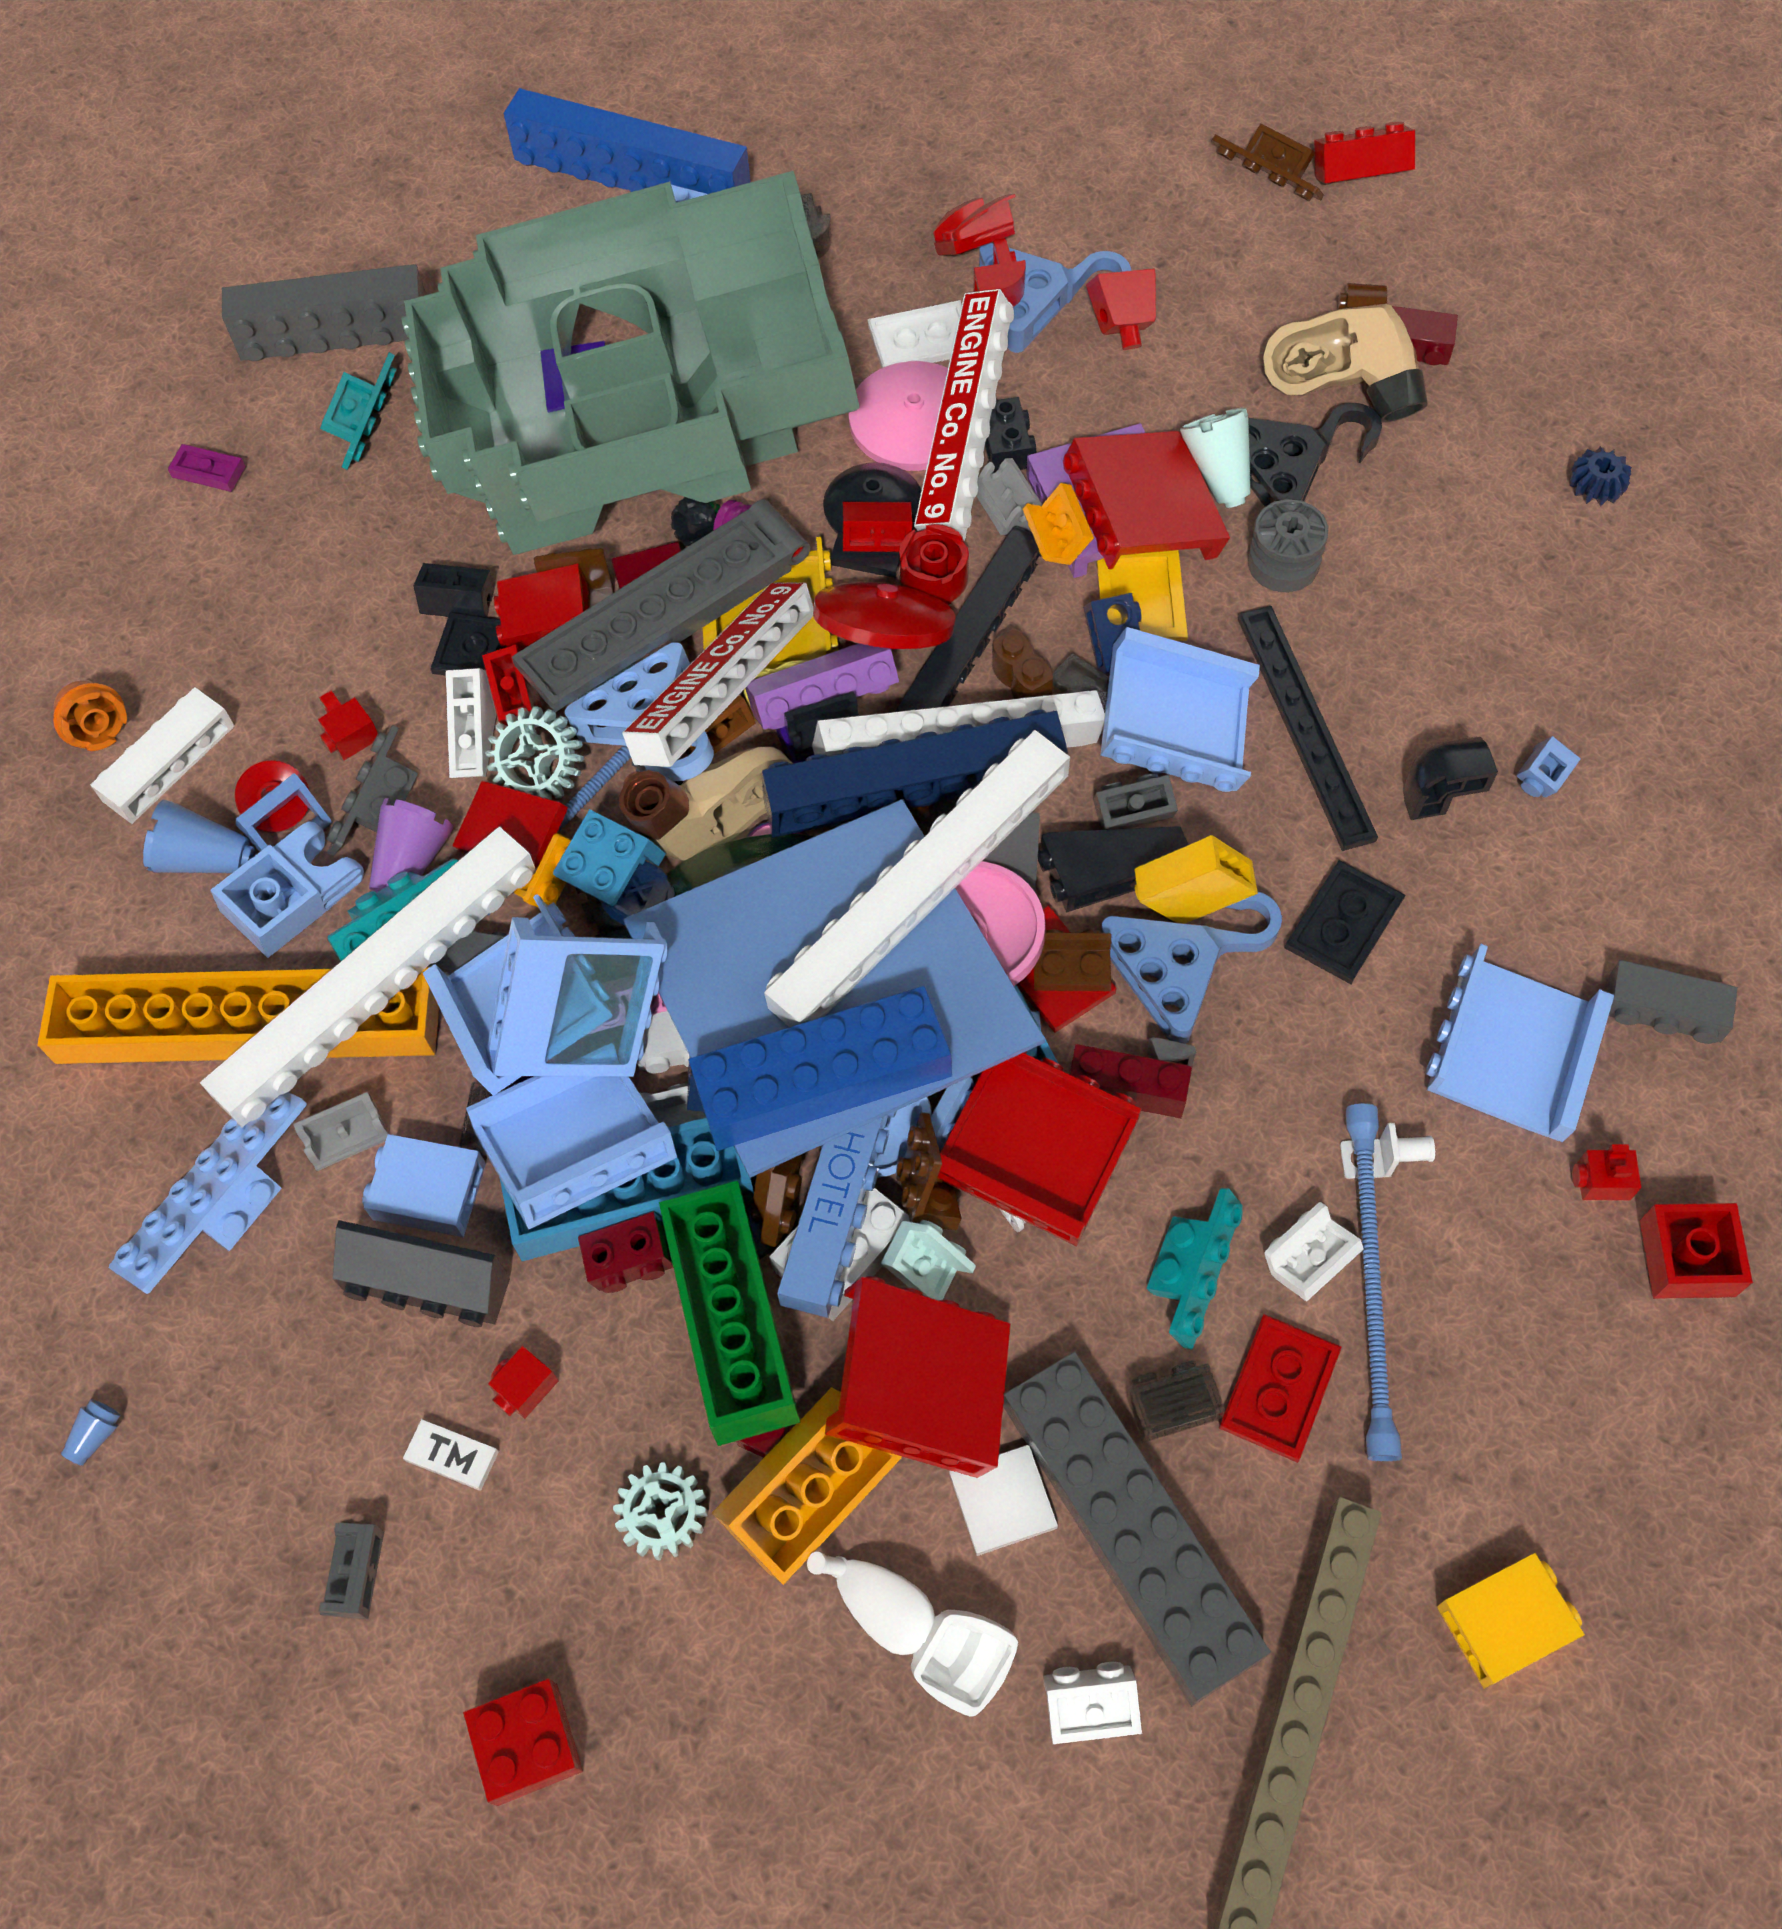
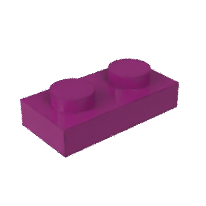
(206, 467)

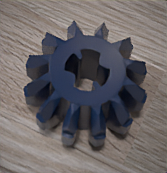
(1600, 476)

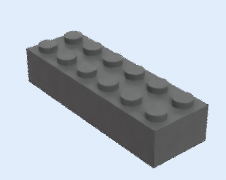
(320, 312)

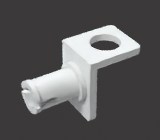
(1389, 1152)

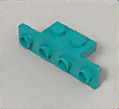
(352, 406)
(378, 908)
(1192, 1263)

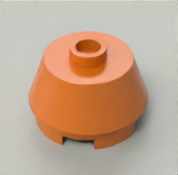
(88, 715)

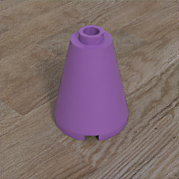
(405, 841)

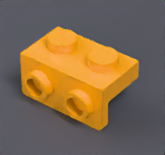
(1059, 526)
(543, 881)

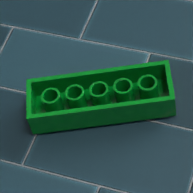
(728, 1314)

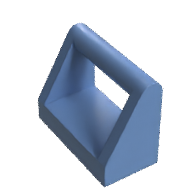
(273, 802)

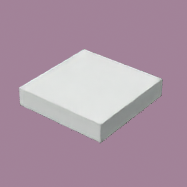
(1005, 1502)

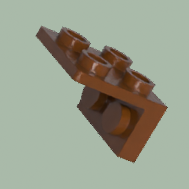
(592, 564)
(923, 1192)

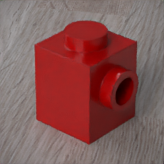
(521, 1383)

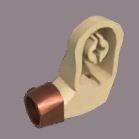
(702, 809)

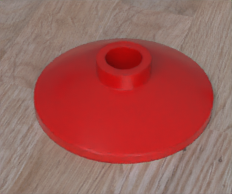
(258, 782)

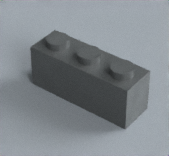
(1671, 1002)

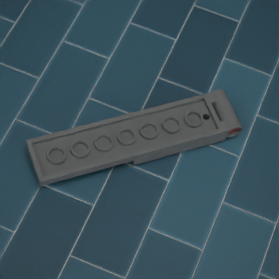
(663, 604)

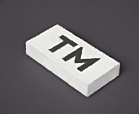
(451, 1455)

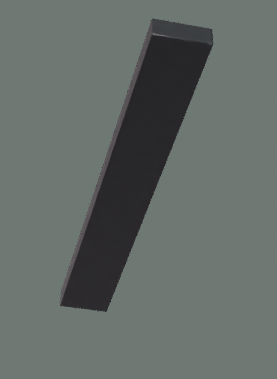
(1307, 729)

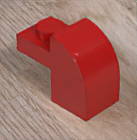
(1004, 274)

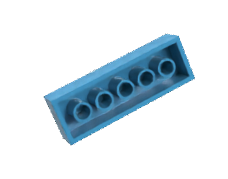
(694, 1169)

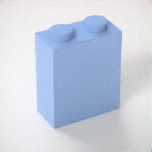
(424, 1185)

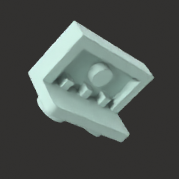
(925, 1258)

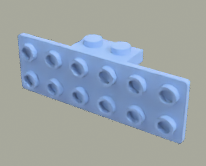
(216, 1197)

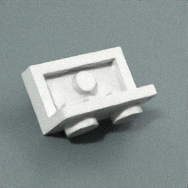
(1311, 1252)

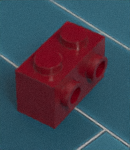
(626, 1253)

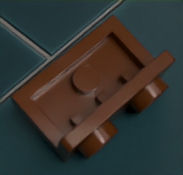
(775, 1199)

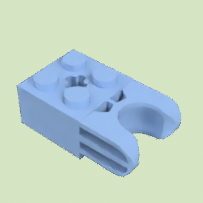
(282, 891)

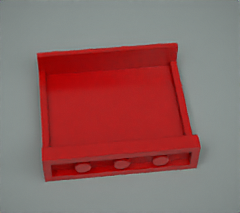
(1144, 495)
(1039, 1143)
(922, 1378)

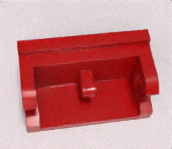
(875, 525)

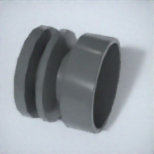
(1287, 545)

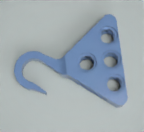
(1048, 289)
(1181, 984)

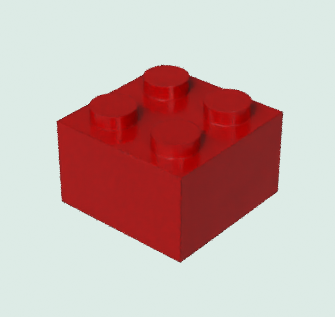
(1695, 1251)
(522, 1742)

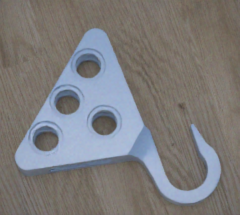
(620, 710)

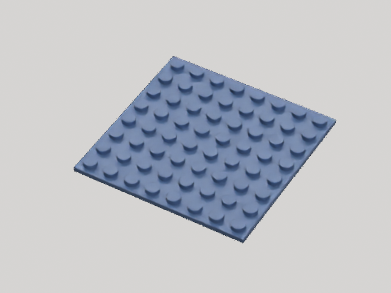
(754, 922)

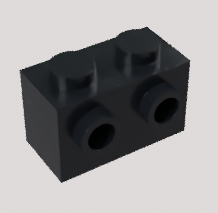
(1009, 434)

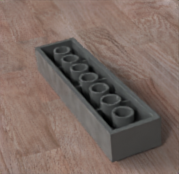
(1135, 1529)

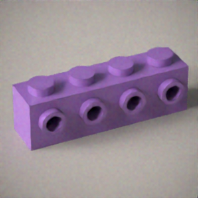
(848, 670)

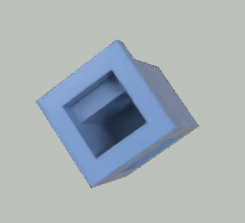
(1554, 761)

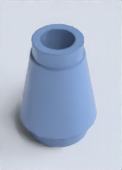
(89, 1431)

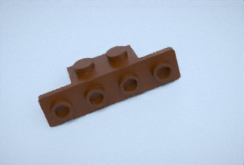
(1275, 155)

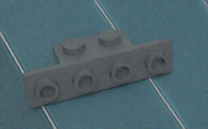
(378, 780)

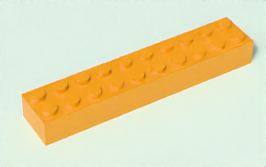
(209, 1016)

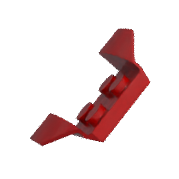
(973, 225)

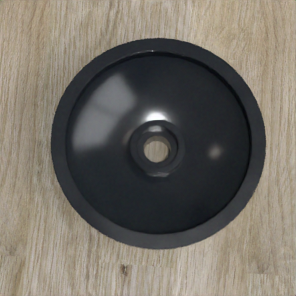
(857, 483)

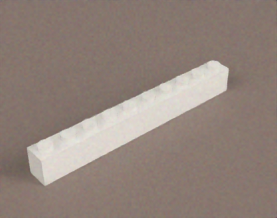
(917, 882)
(369, 977)

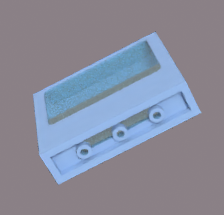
(573, 1003)

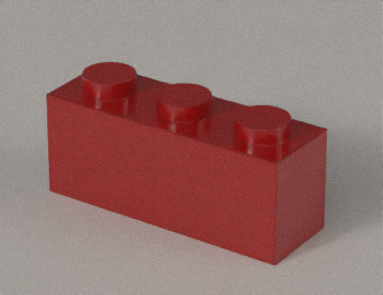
(1364, 152)

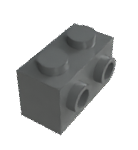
(1135, 804)

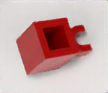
(345, 726)
(1608, 1174)

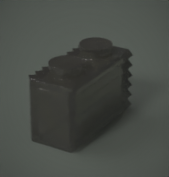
(1174, 1401)

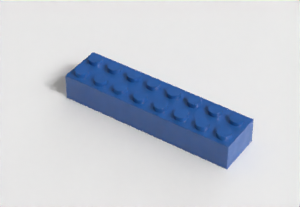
(618, 147)

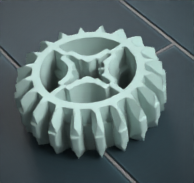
(524, 728)

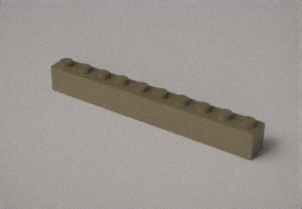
(1298, 1719)

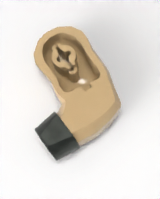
(1346, 350)

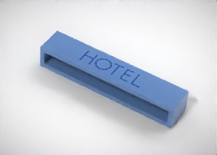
(829, 1219)

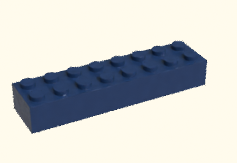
(918, 770)

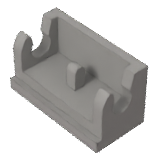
(1005, 495)
(341, 1131)

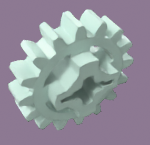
(644, 1517)

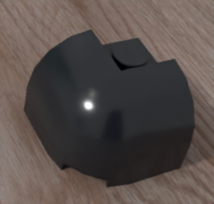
(1448, 772)

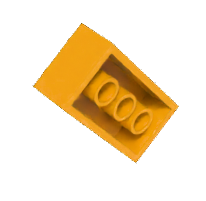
(801, 1492)

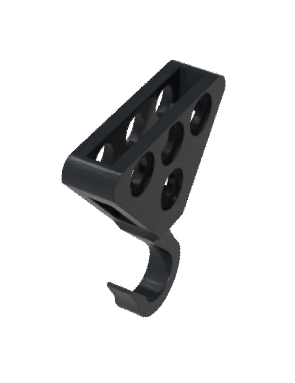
(1290, 454)

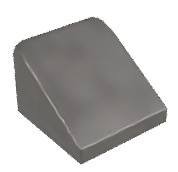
(1171, 1051)

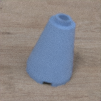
(192, 843)

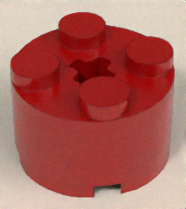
(935, 562)

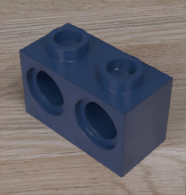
(1103, 632)

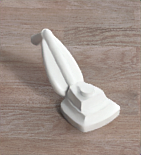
(955, 1654)

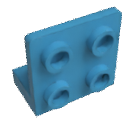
(604, 857)

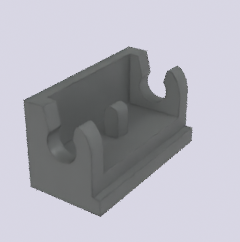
(352, 1571)

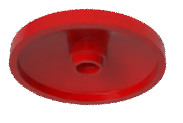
(884, 615)

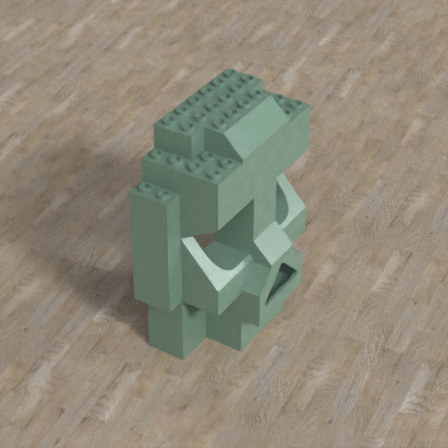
(730, 328)

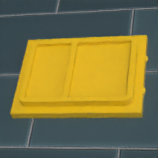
(1154, 584)

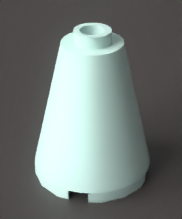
(1222, 454)

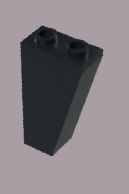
(1101, 863)

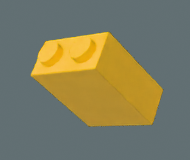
(1195, 880)
(1511, 1619)

